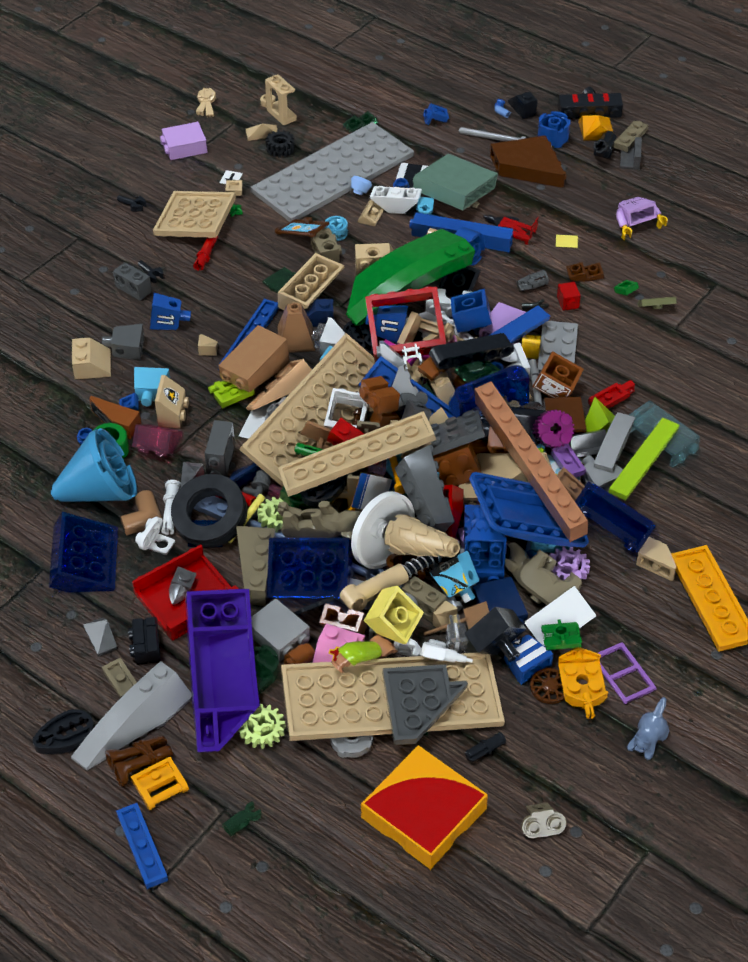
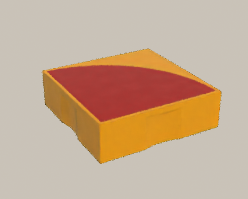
(424, 806)

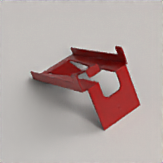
(521, 234)

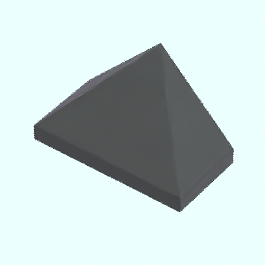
(100, 636)

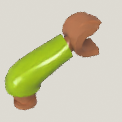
(362, 651)

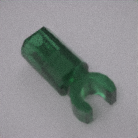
(241, 819)

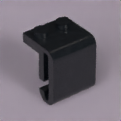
(527, 415)

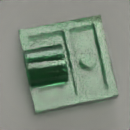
(475, 370)

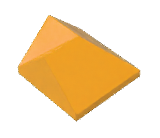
(594, 126)

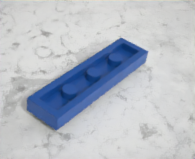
(142, 845)

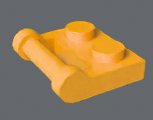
(157, 777)

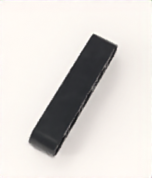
(471, 350)

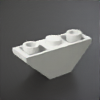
(395, 199)

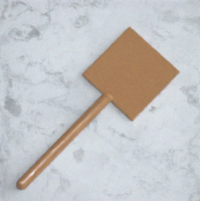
(472, 616)

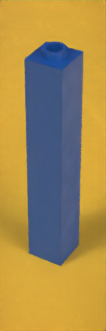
(496, 237)

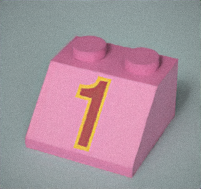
(331, 640)

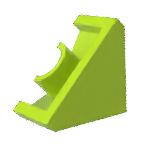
(598, 417)

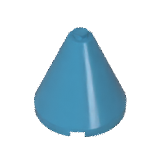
(96, 472)

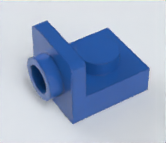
(436, 112)

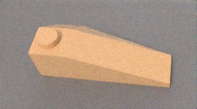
(283, 385)

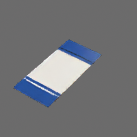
(370, 487)

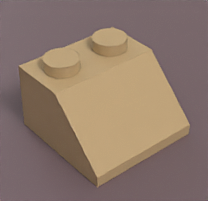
(90, 359)

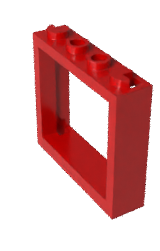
(406, 296)

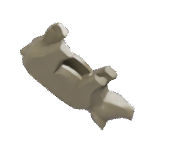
(317, 522)
(537, 574)

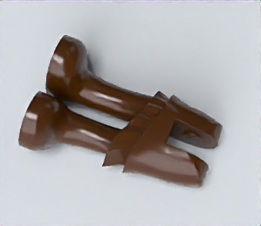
(148, 752)

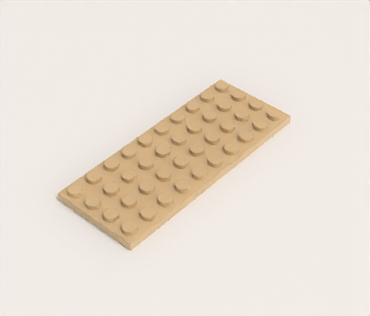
(276, 438)
(354, 703)

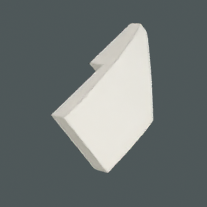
(410, 649)

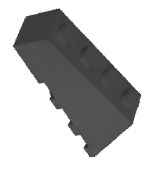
(424, 489)

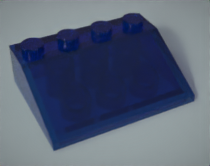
(83, 555)
(308, 567)

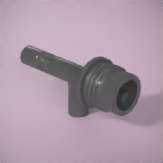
(259, 485)

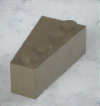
(253, 554)

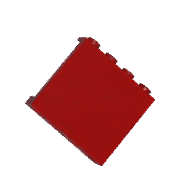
(154, 587)

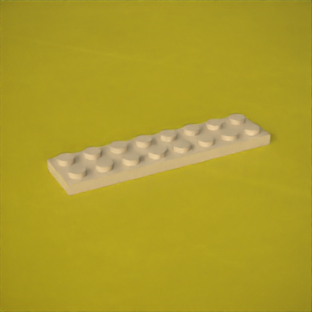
(356, 453)

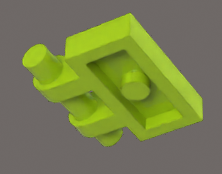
(228, 393)

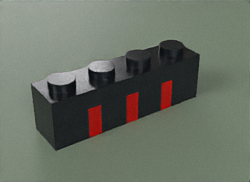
(600, 104)

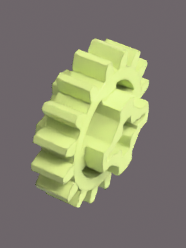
(269, 515)
(263, 727)

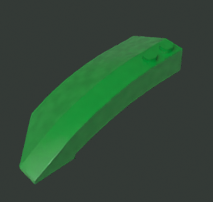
(409, 268)

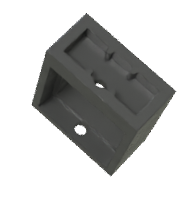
(220, 448)

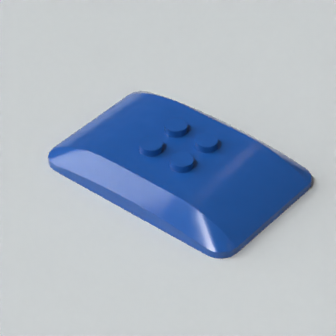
(518, 511)

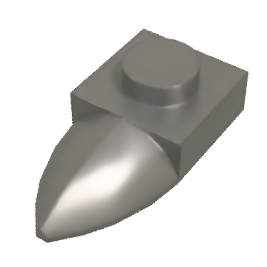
(180, 584)

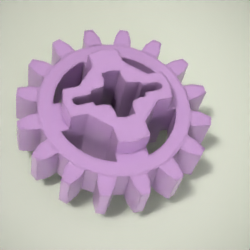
(569, 562)

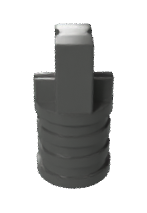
(529, 281)

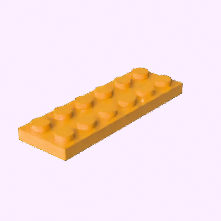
(712, 597)

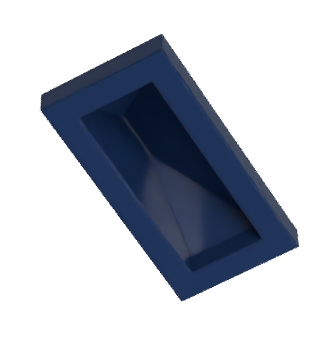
(245, 474)

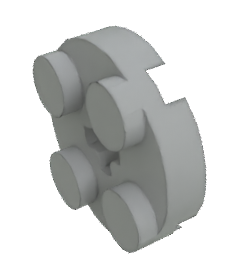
(352, 748)

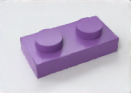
(567, 458)

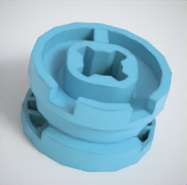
(338, 226)

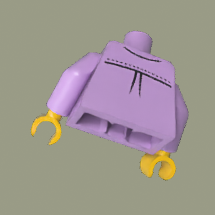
(638, 211)

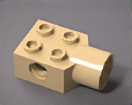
(368, 254)

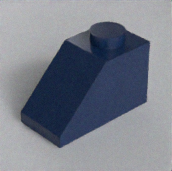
(320, 311)

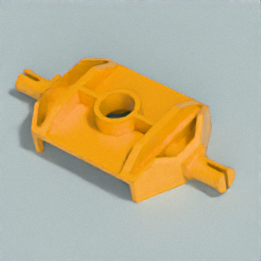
(585, 665)

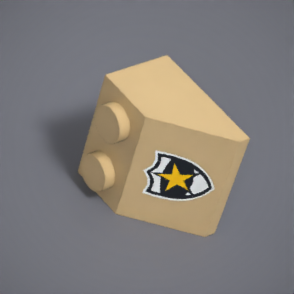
(170, 403)

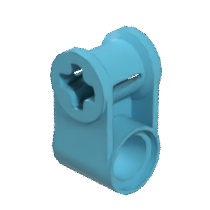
(425, 205)

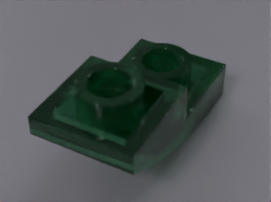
(356, 123)

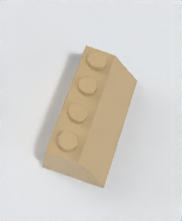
(309, 281)

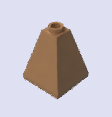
(296, 328)

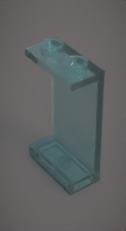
(683, 442)

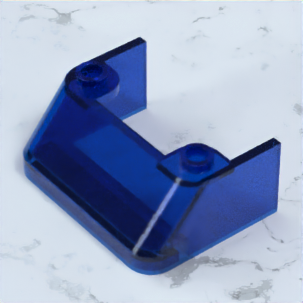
(615, 516)

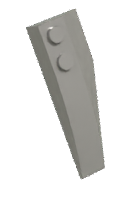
(140, 710)

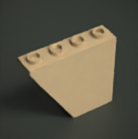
(497, 465)

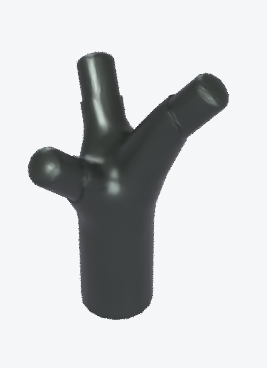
(528, 306)

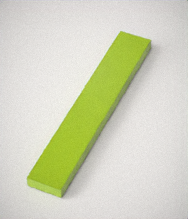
(643, 459)

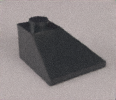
(460, 281)

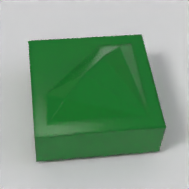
(626, 287)

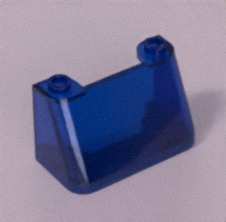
(510, 382)

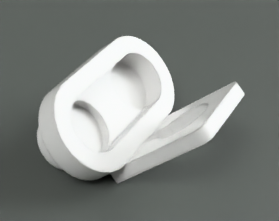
(150, 535)

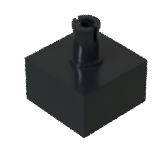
(496, 633)

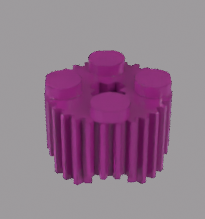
(563, 426)

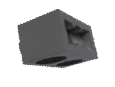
(132, 281)

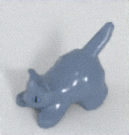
(651, 729)

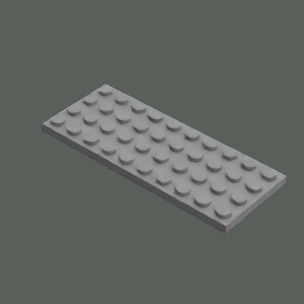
(329, 171)

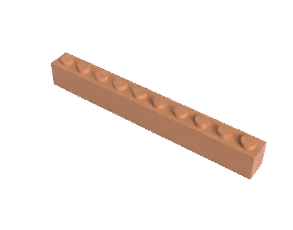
(531, 462)

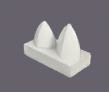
(518, 358)

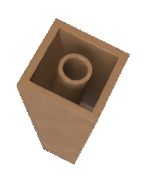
(255, 359)

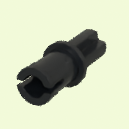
(485, 747)

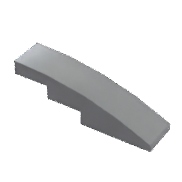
(614, 442)

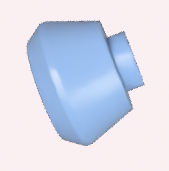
(360, 185)

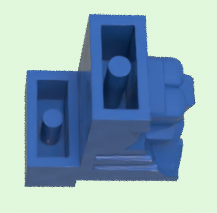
(484, 545)

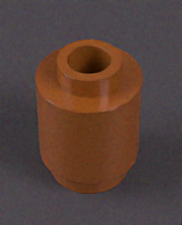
(300, 655)

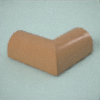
(147, 509)

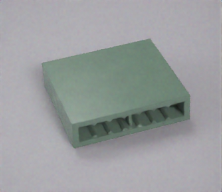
(455, 181)

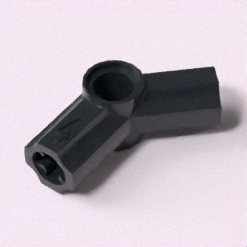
(604, 146)

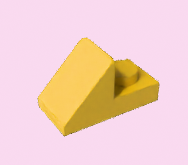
(531, 346)

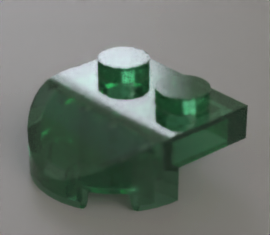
(266, 666)

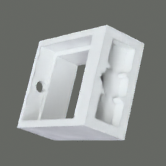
(348, 398)

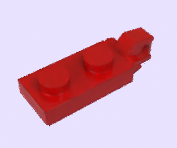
(614, 394)

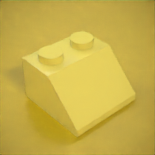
(394, 615)

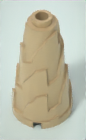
(413, 537)

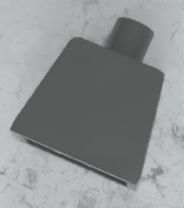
(126, 341)

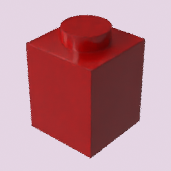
(568, 296)

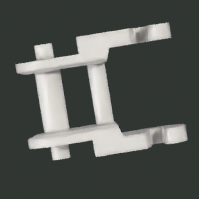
(405, 357)

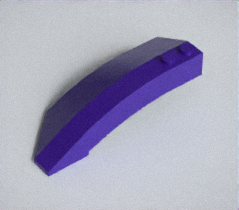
(220, 664)

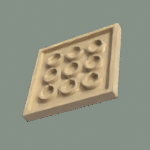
(194, 214)

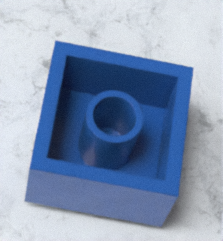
(471, 311)

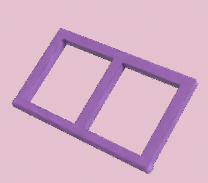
(636, 666)

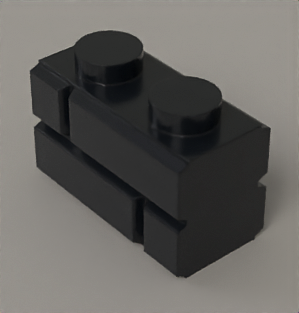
(145, 640)

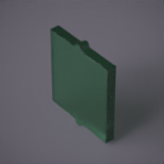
(278, 279)

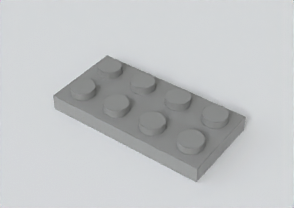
(559, 338)

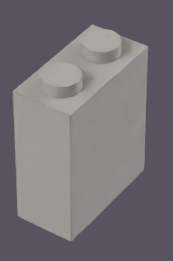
(279, 628)

